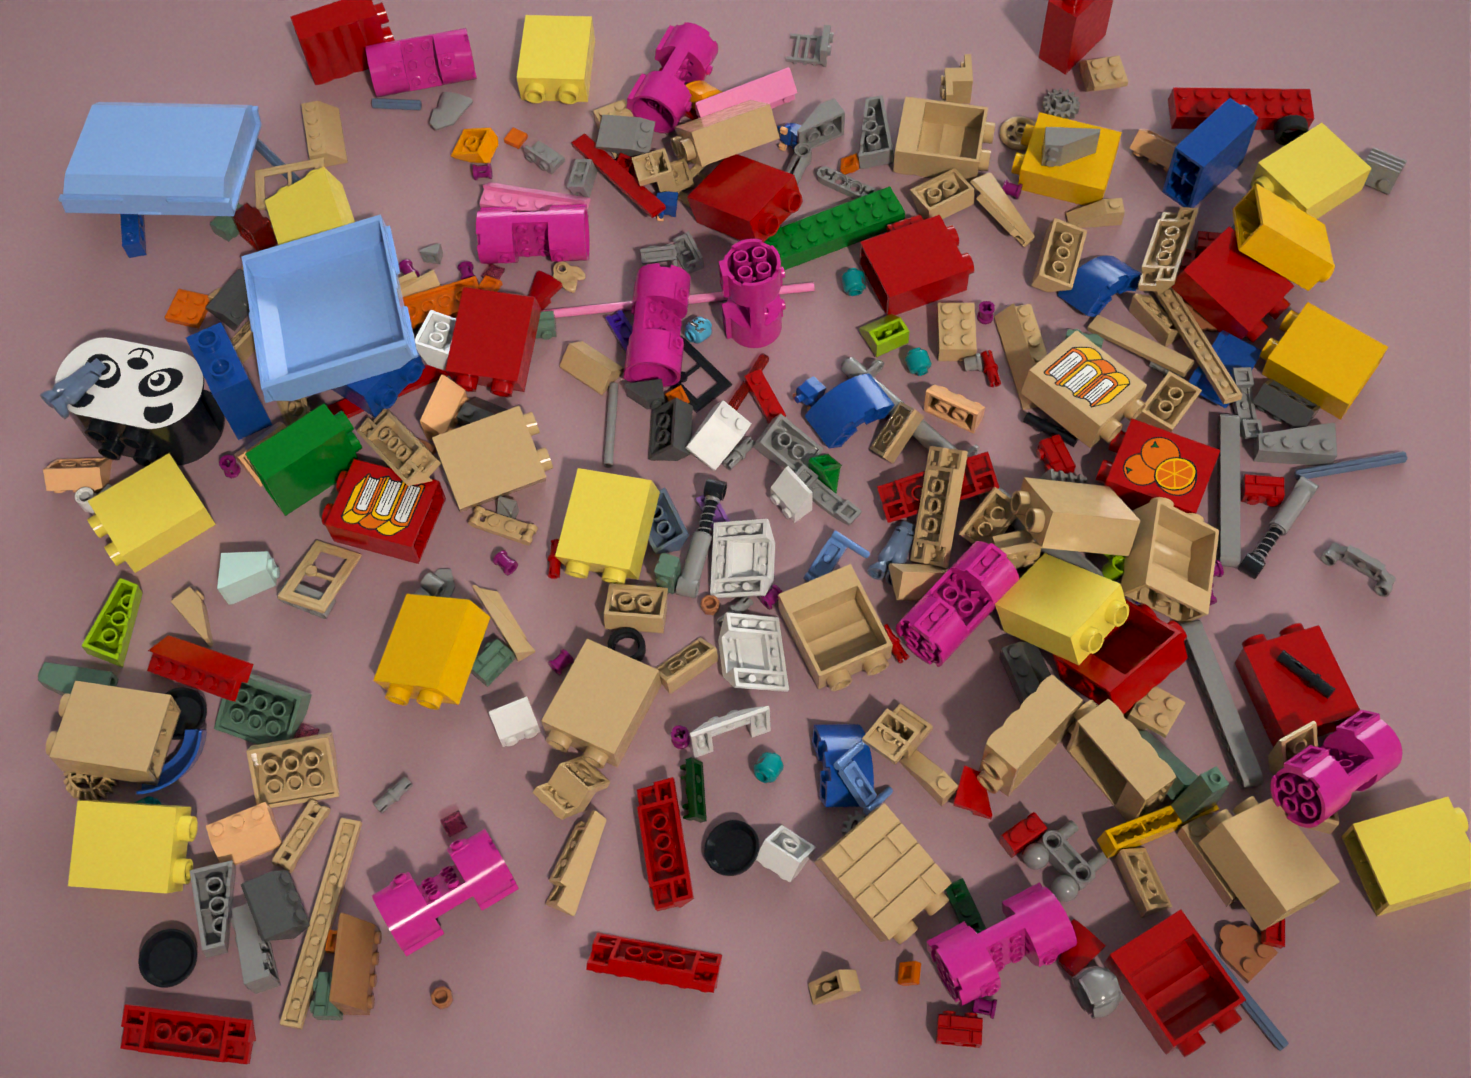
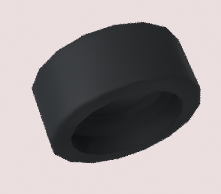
(1286, 123)
(629, 633)

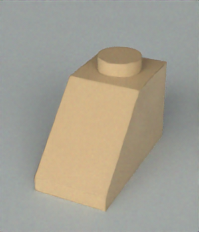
(834, 986)

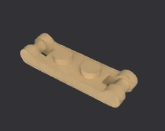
(503, 526)
(300, 835)

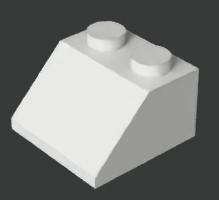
(791, 495)
(514, 722)
(785, 853)

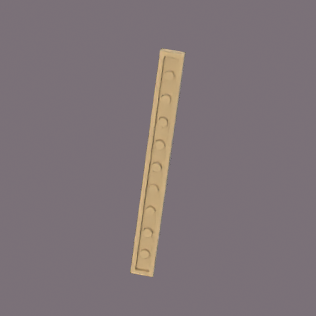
(1199, 346)
(320, 924)

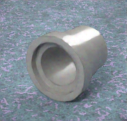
(973, 363)

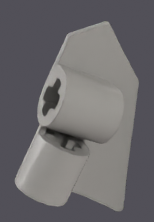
(449, 110)
(437, 584)

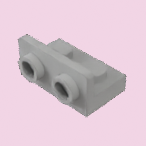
(544, 157)

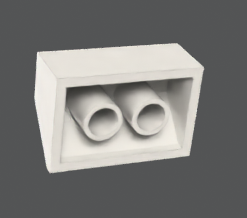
(435, 339)

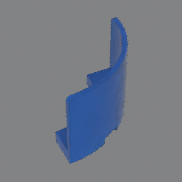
(1099, 281)
(1233, 354)
(847, 407)
(831, 744)
(182, 762)

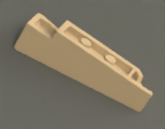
(1001, 208)
(411, 284)
(504, 622)
(575, 864)

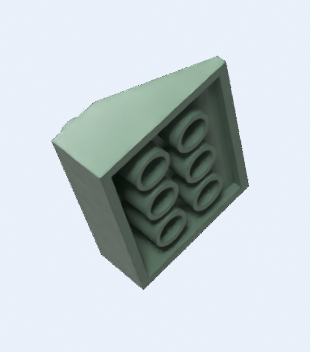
(263, 711)

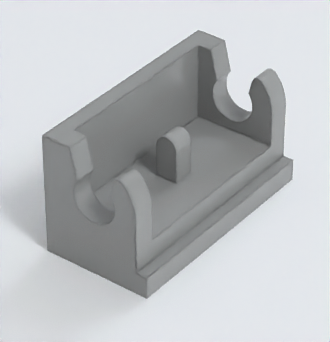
(582, 177)
(690, 258)

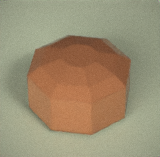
(710, 604)
(442, 997)

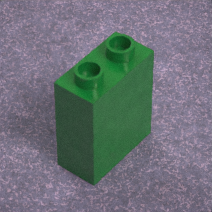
(305, 457)

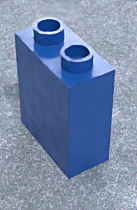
(1209, 153)
(228, 381)
(381, 390)

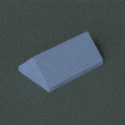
(667, 529)

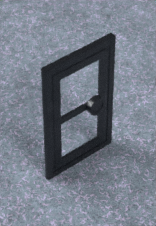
(722, 382)

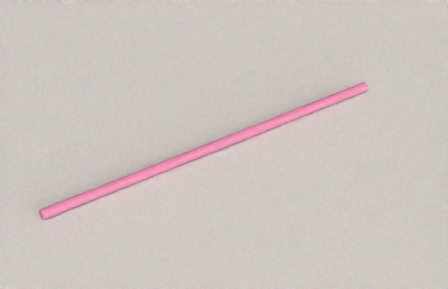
(696, 298)

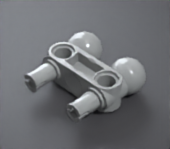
(1064, 860)

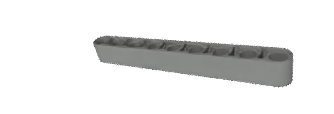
(1228, 490)
(1221, 706)

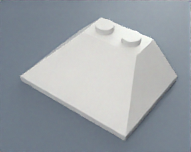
(742, 558)
(752, 652)
(755, 718)

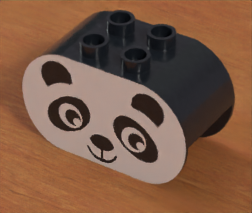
(144, 403)

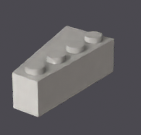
(875, 141)
(1300, 446)
(213, 903)
(255, 955)

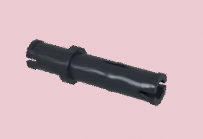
(1049, 428)
(1306, 674)

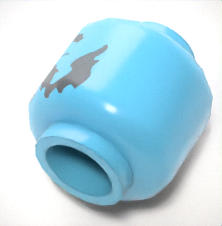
(698, 330)

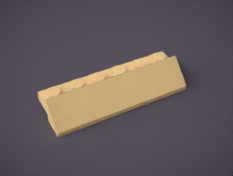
(1167, 250)
(1021, 344)
(399, 448)
(939, 506)

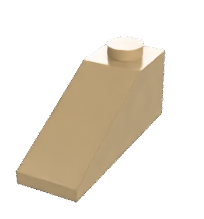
(1098, 214)
(195, 612)
(930, 777)

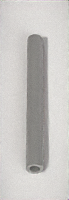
(610, 425)

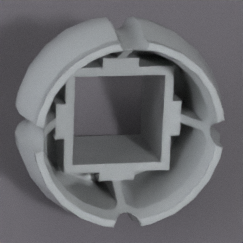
(1098, 990)

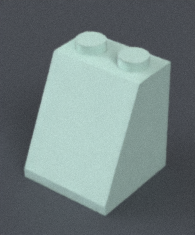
(246, 575)

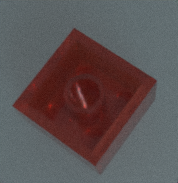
(254, 228)

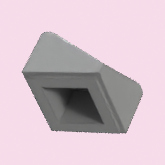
(432, 254)
(507, 507)

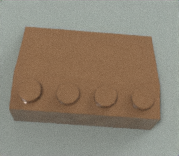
(355, 965)

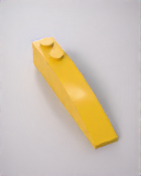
(1143, 830)

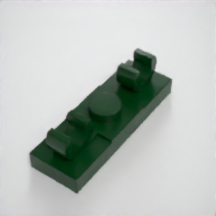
(694, 790)
(964, 906)

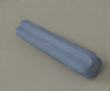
(403, 104)

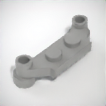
(1363, 563)

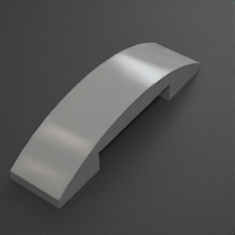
(1245, 408)
(827, 499)

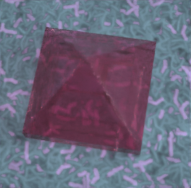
(493, 271)
(306, 730)
(453, 823)

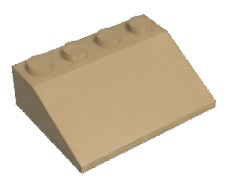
(294, 770)

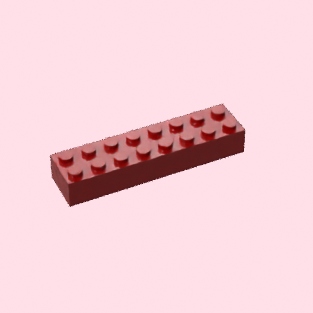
(1194, 105)

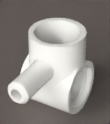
(87, 493)

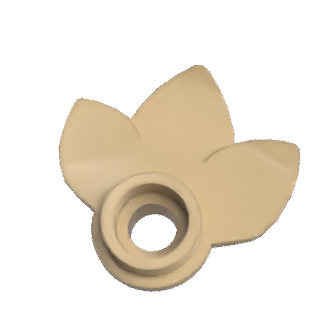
(569, 276)

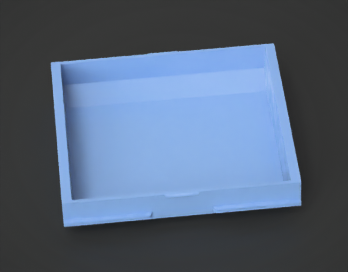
(161, 159)
(327, 310)

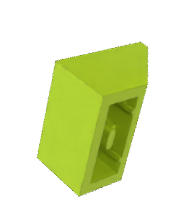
(885, 334)

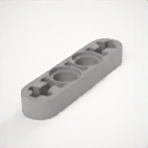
(845, 187)

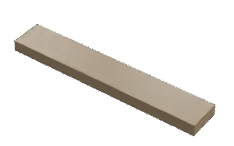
(1141, 345)

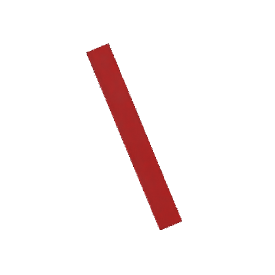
(619, 176)
(429, 375)

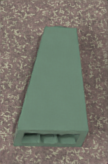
(62, 677)
(1184, 774)
(1201, 794)

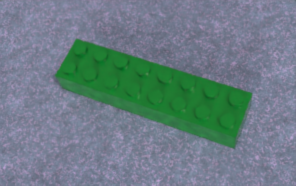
(836, 228)

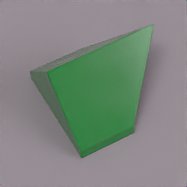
(827, 470)

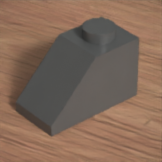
(646, 393)

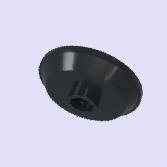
(192, 709)
(731, 848)
(168, 958)

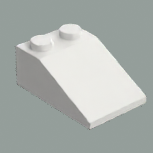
(718, 435)

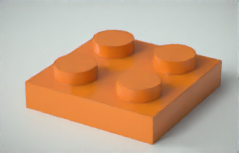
(187, 309)

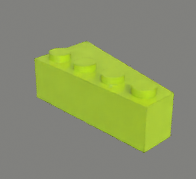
(114, 625)

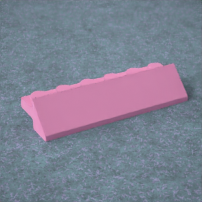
(770, 89)
(526, 198)

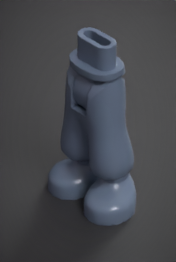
(73, 387)
(895, 551)

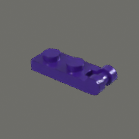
(621, 329)

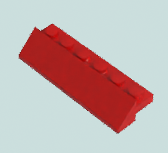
(903, 495)
(199, 667)
(664, 845)
(655, 962)
(187, 1034)

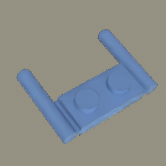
(832, 554)
(857, 782)

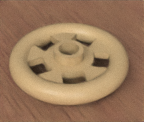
(1013, 122)

